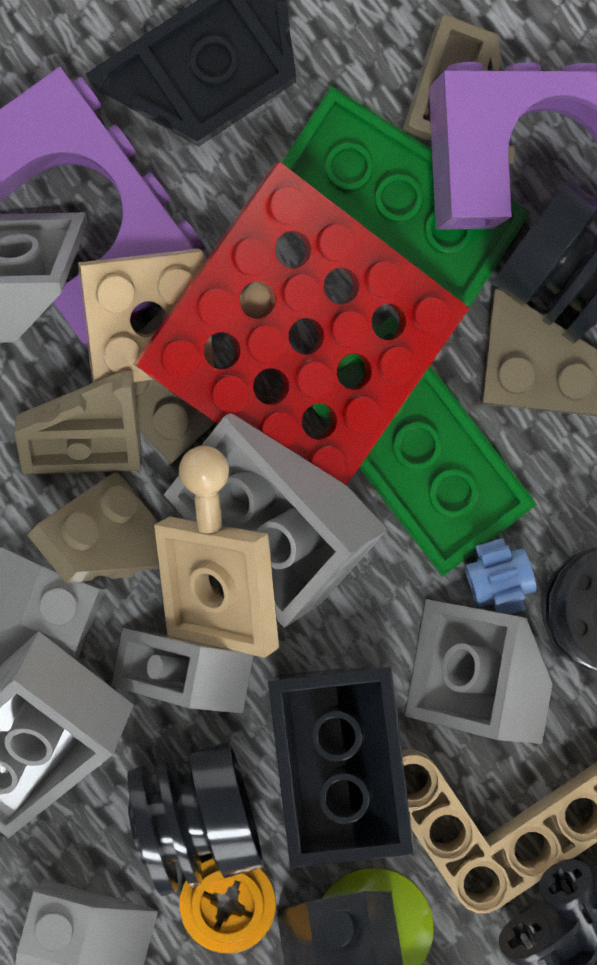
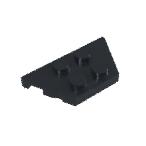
(204, 66)

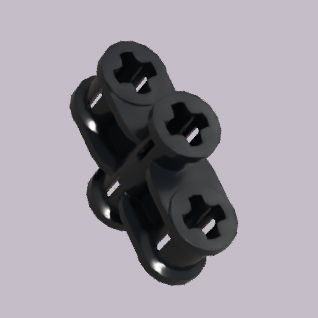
(558, 921)

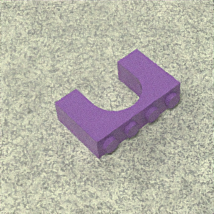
(473, 126)
(58, 127)

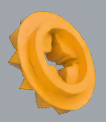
(239, 930)

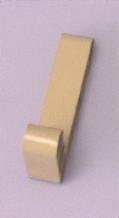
(498, 849)

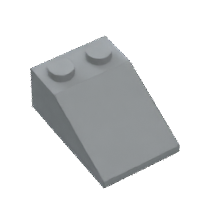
(311, 518)
(53, 728)

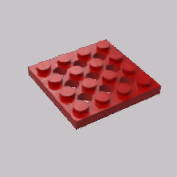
(331, 241)

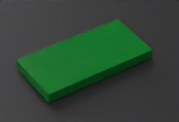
(389, 188)
(437, 469)

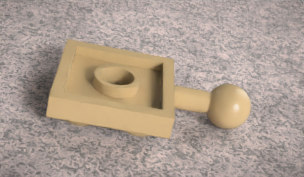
(119, 284)
(234, 556)

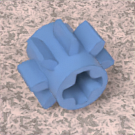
(500, 577)

